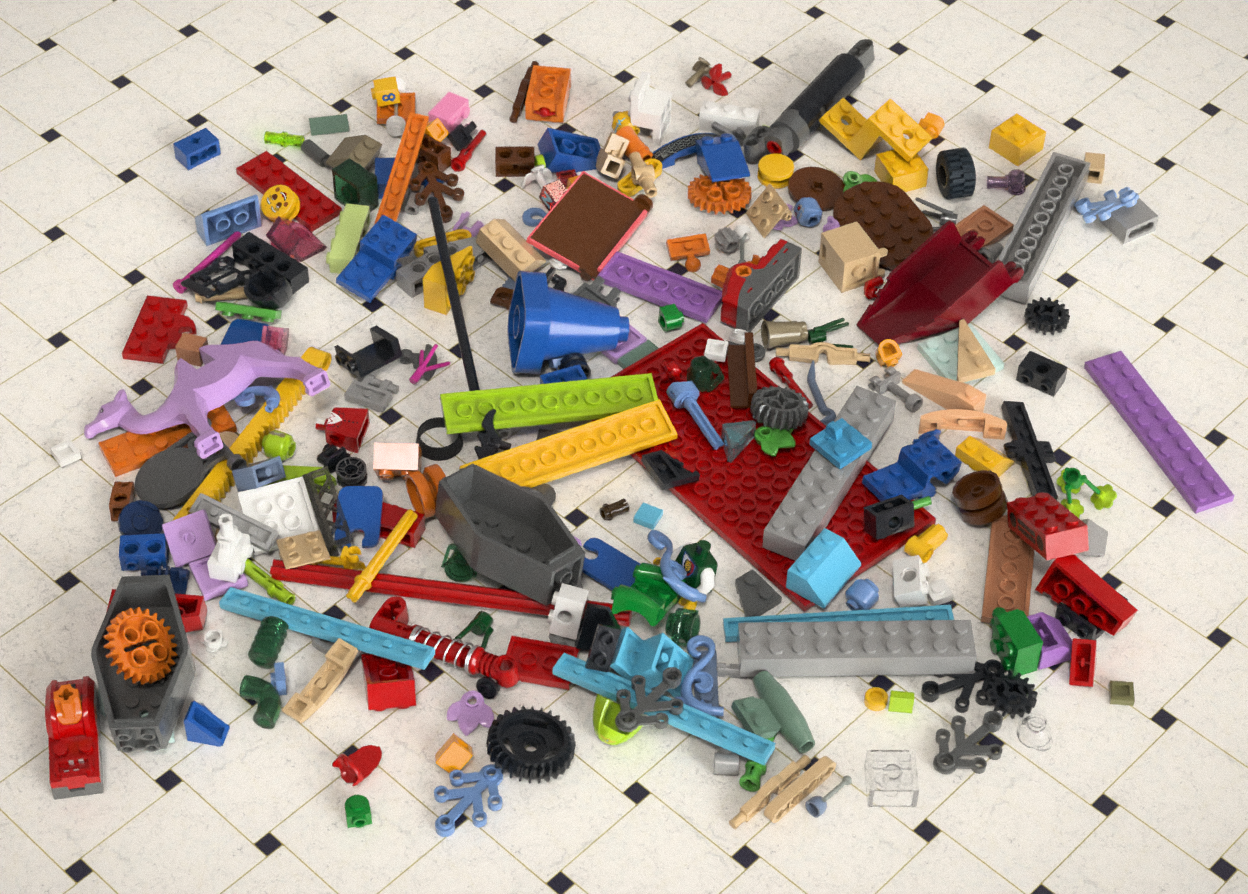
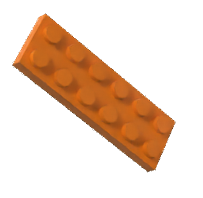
(132, 450)

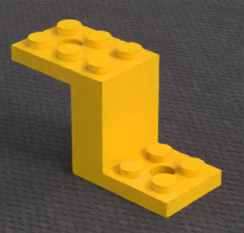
(865, 134)

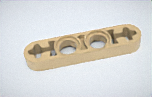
(799, 789)

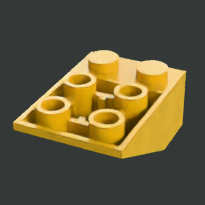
(434, 284)

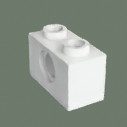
(910, 581)
(568, 611)

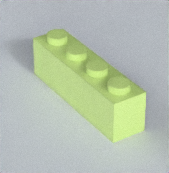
(348, 234)

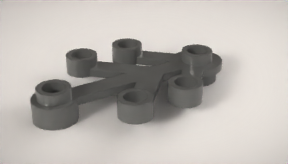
(629, 720)
(967, 746)

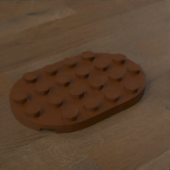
(886, 217)

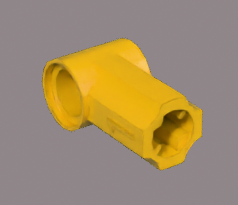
(926, 542)

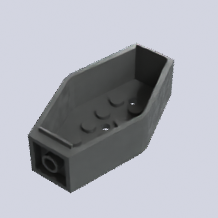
(516, 533)
(161, 699)

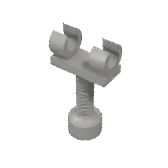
(892, 378)

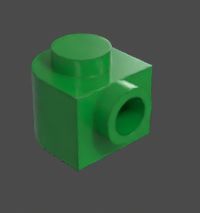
(670, 317)
(357, 811)

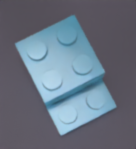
(649, 658)

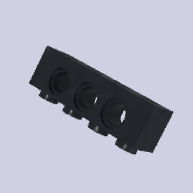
(255, 252)

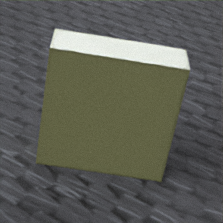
(1121, 693)

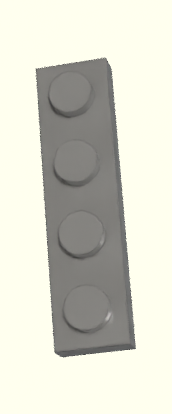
(259, 533)

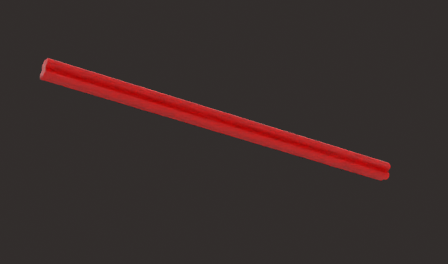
(424, 589)

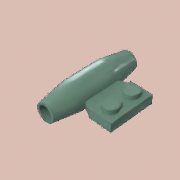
(773, 713)

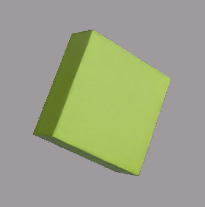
(901, 702)

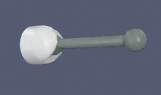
(744, 233)

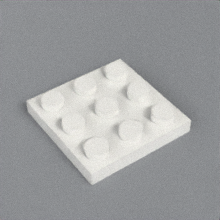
(282, 507)

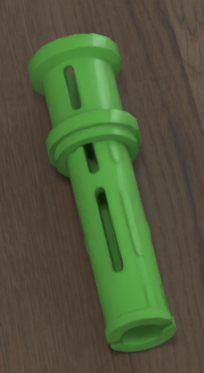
(753, 774)

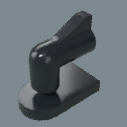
(559, 281)
(331, 456)

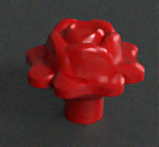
(671, 371)

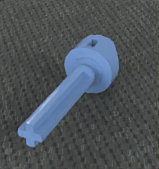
(685, 397)

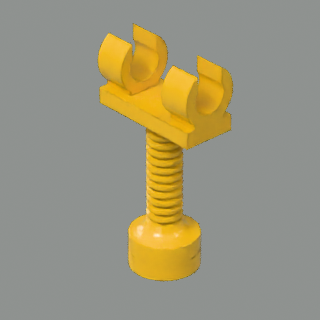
(346, 559)

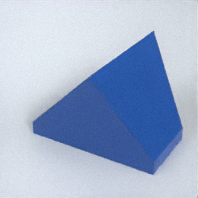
(204, 726)

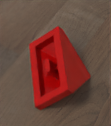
(1083, 662)

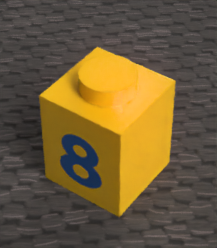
(385, 91)

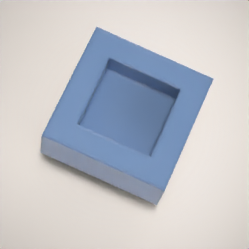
(278, 678)

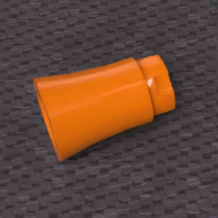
(635, 143)

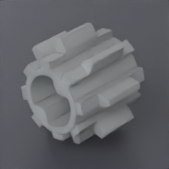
(726, 240)

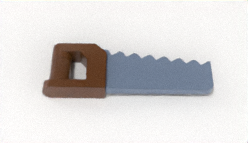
(505, 292)

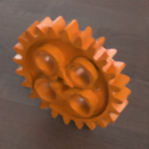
(719, 195)
(147, 665)

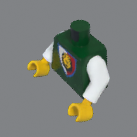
(699, 565)

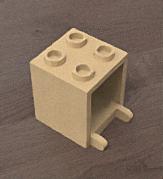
(850, 256)

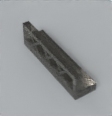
(321, 514)

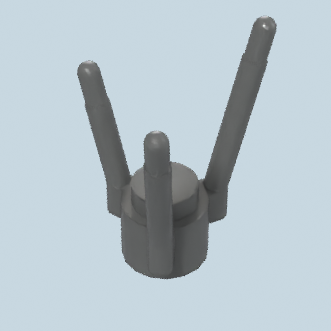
(944, 217)

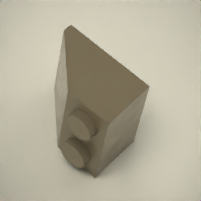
(359, 148)

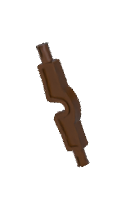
(519, 102)

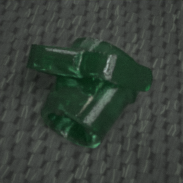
(701, 374)
(456, 566)
(683, 625)

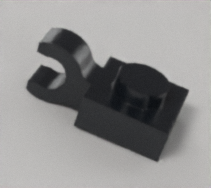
(461, 136)

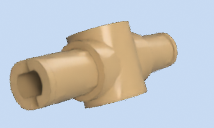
(643, 174)

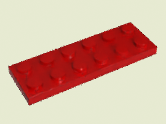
(268, 171)

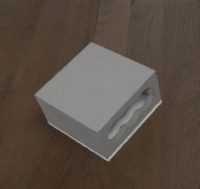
(1131, 222)

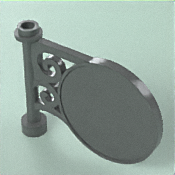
(178, 471)

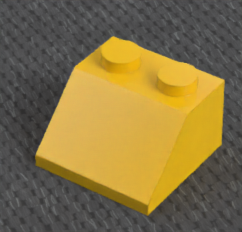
(982, 456)

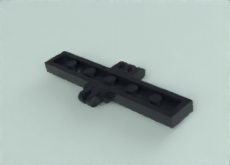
(1027, 449)

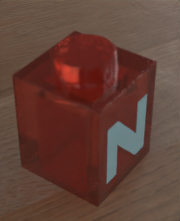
(552, 193)

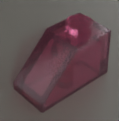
(276, 337)

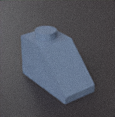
(258, 474)

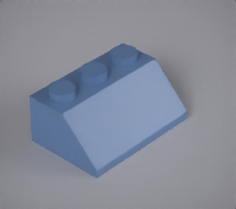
(225, 220)

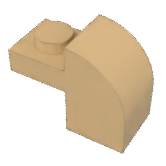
(610, 157)

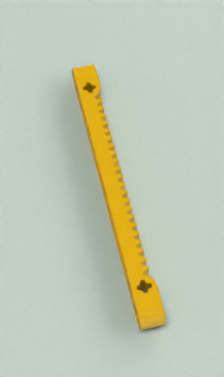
(251, 437)

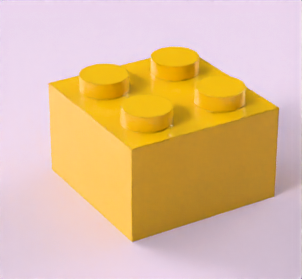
(1017, 139)
(894, 169)

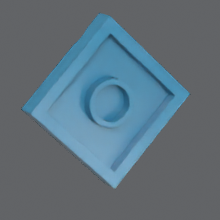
(840, 443)

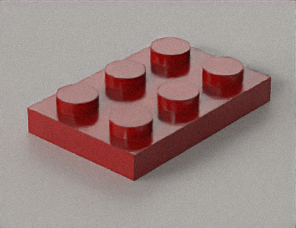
(537, 660)

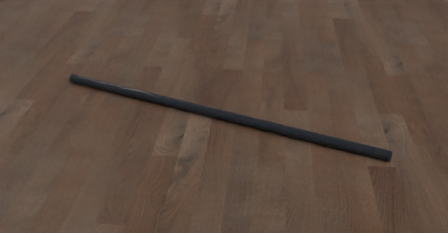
(453, 294)

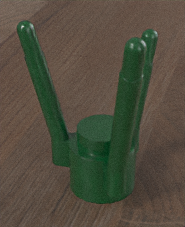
(818, 334)
(479, 625)

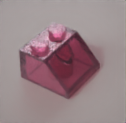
(294, 239)

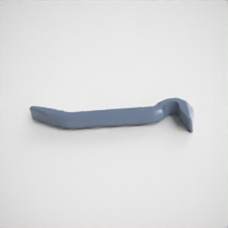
(830, 414)

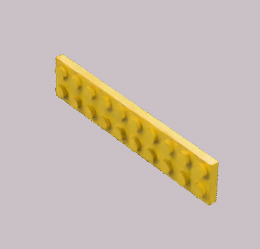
(582, 446)

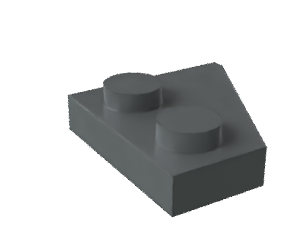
(756, 594)

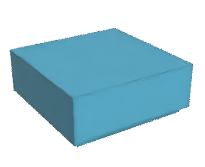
(648, 516)

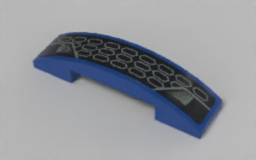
(678, 148)

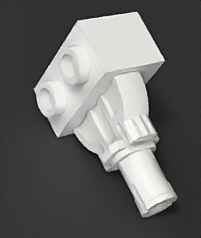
(230, 551)

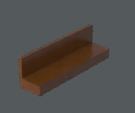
(742, 372)

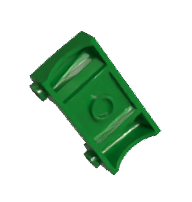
(647, 595)

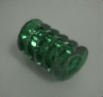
(268, 642)

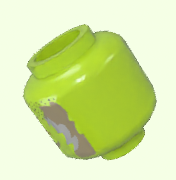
(278, 444)

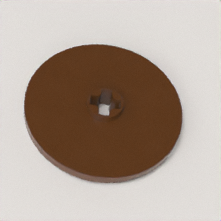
(817, 184)

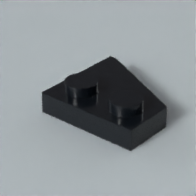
(667, 471)

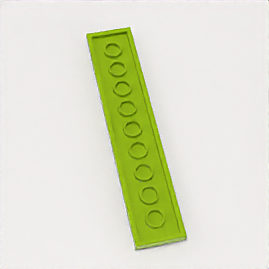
(546, 402)

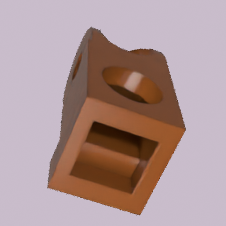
(121, 495)

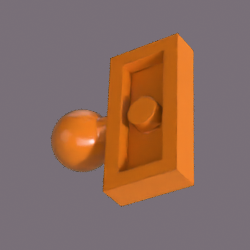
(689, 248)

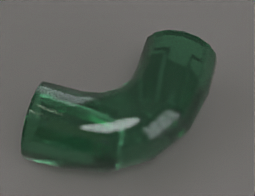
(266, 697)

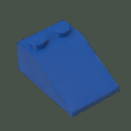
(568, 151)
(721, 158)

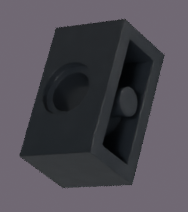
(1041, 373)
(889, 517)

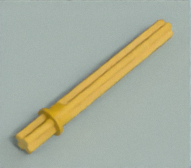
(364, 580)

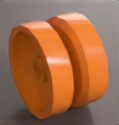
(424, 489)

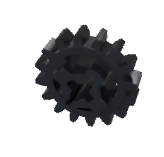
(1047, 316)
(1011, 694)

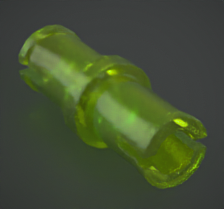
(283, 139)

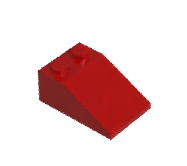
(387, 683)

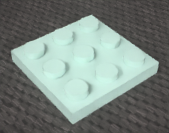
(943, 350)

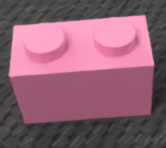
(450, 111)

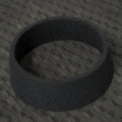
(438, 453)

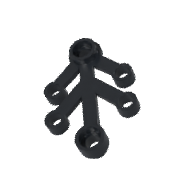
(967, 681)

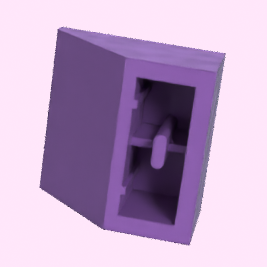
(1056, 641)

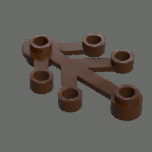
(429, 171)

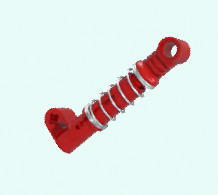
(473, 659)

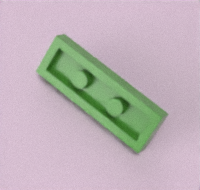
(247, 311)

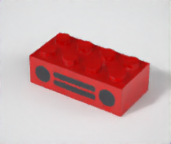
(1047, 526)

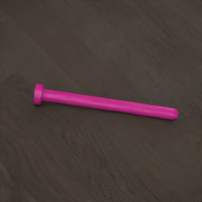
(208, 260)

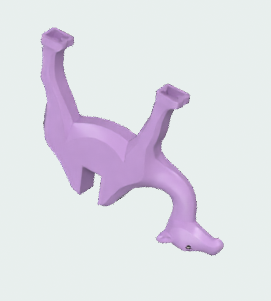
(197, 391)

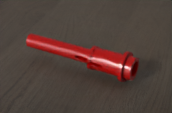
(458, 163)
(777, 365)

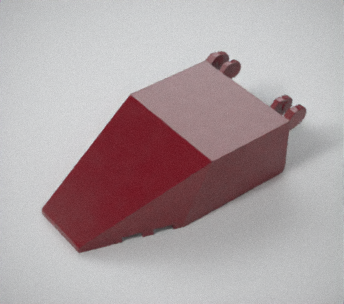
(937, 288)

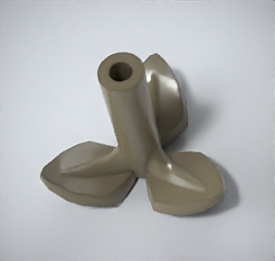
(701, 68)

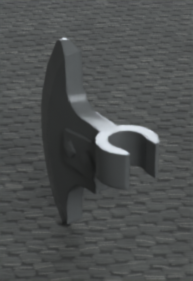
(410, 357)

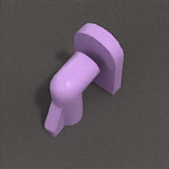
(474, 230)

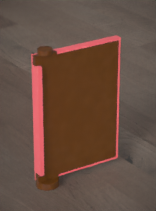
(589, 225)

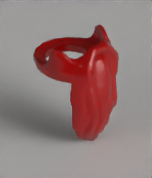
(359, 764)

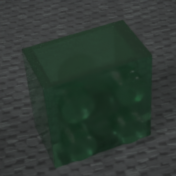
(355, 185)

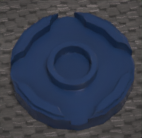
(140, 518)

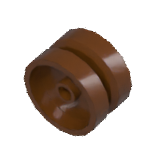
(980, 497)

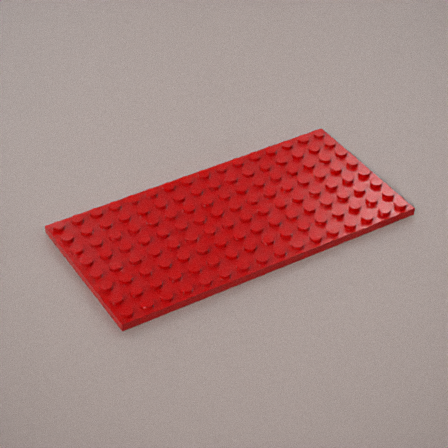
(744, 494)

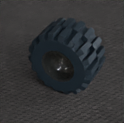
(955, 173)

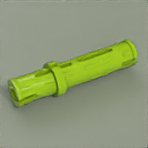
(273, 587)

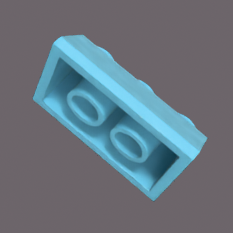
(822, 568)

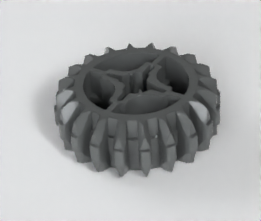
(779, 408)

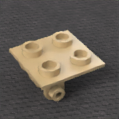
(768, 211)
(302, 549)

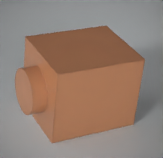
(188, 348)

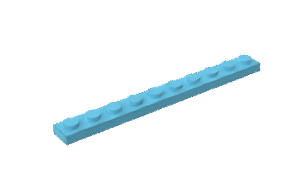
(937, 612)
(329, 628)
(690, 720)

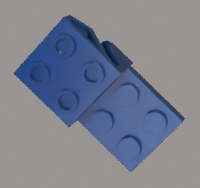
(377, 258)
(914, 470)

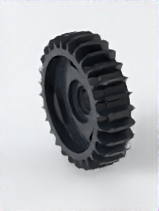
(534, 729)

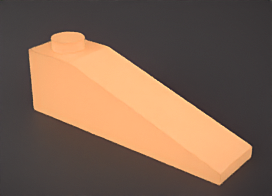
(945, 391)

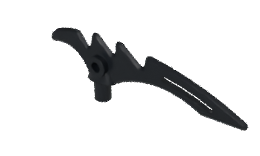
(491, 440)

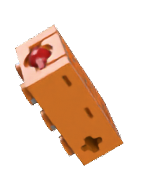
(548, 94)

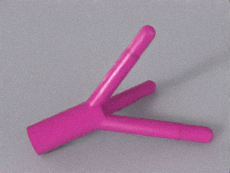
(423, 363)

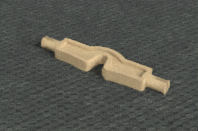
(834, 354)
(773, 785)

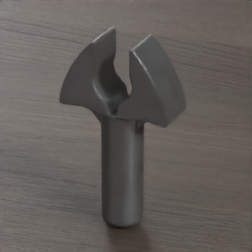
(738, 133)

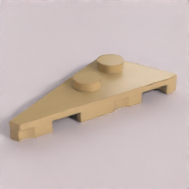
(972, 359)

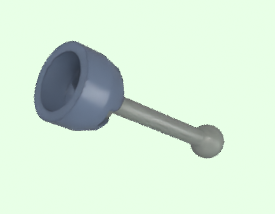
(817, 805)

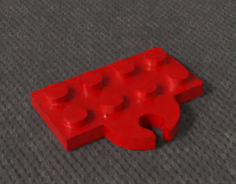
(158, 329)

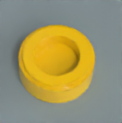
(876, 699)

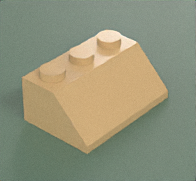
(508, 248)

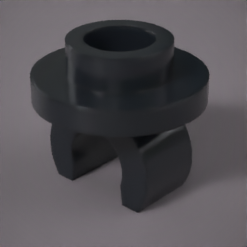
(487, 687)

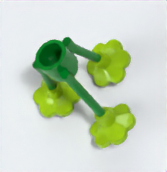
(1072, 480)

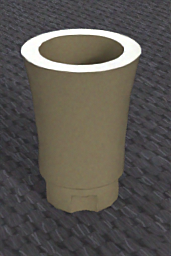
(783, 333)

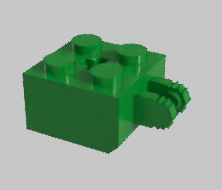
(1015, 641)

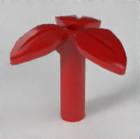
(716, 79)

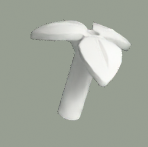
(539, 174)

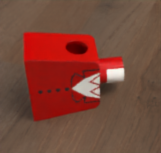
(345, 427)

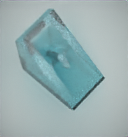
(737, 437)

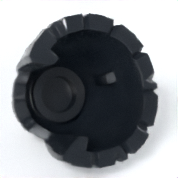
(267, 291)

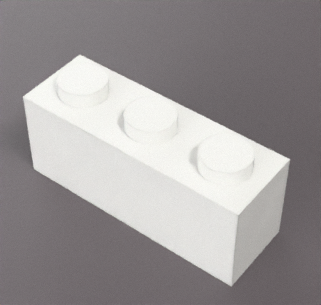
(728, 116)

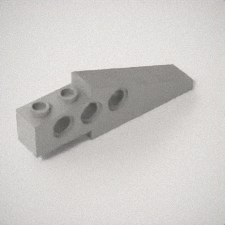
(410, 276)

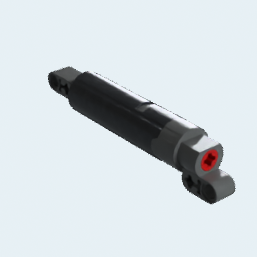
(803, 114)

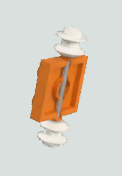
(396, 115)

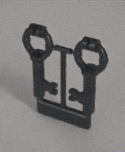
(221, 288)

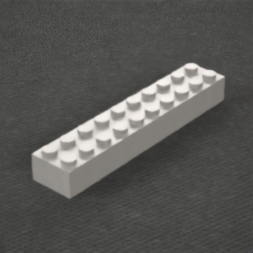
(1043, 221)
(821, 484)
(856, 648)

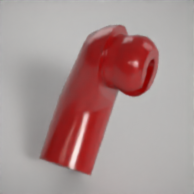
(871, 285)

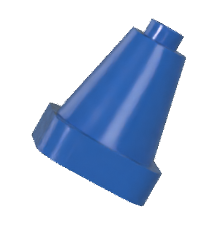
(557, 324)

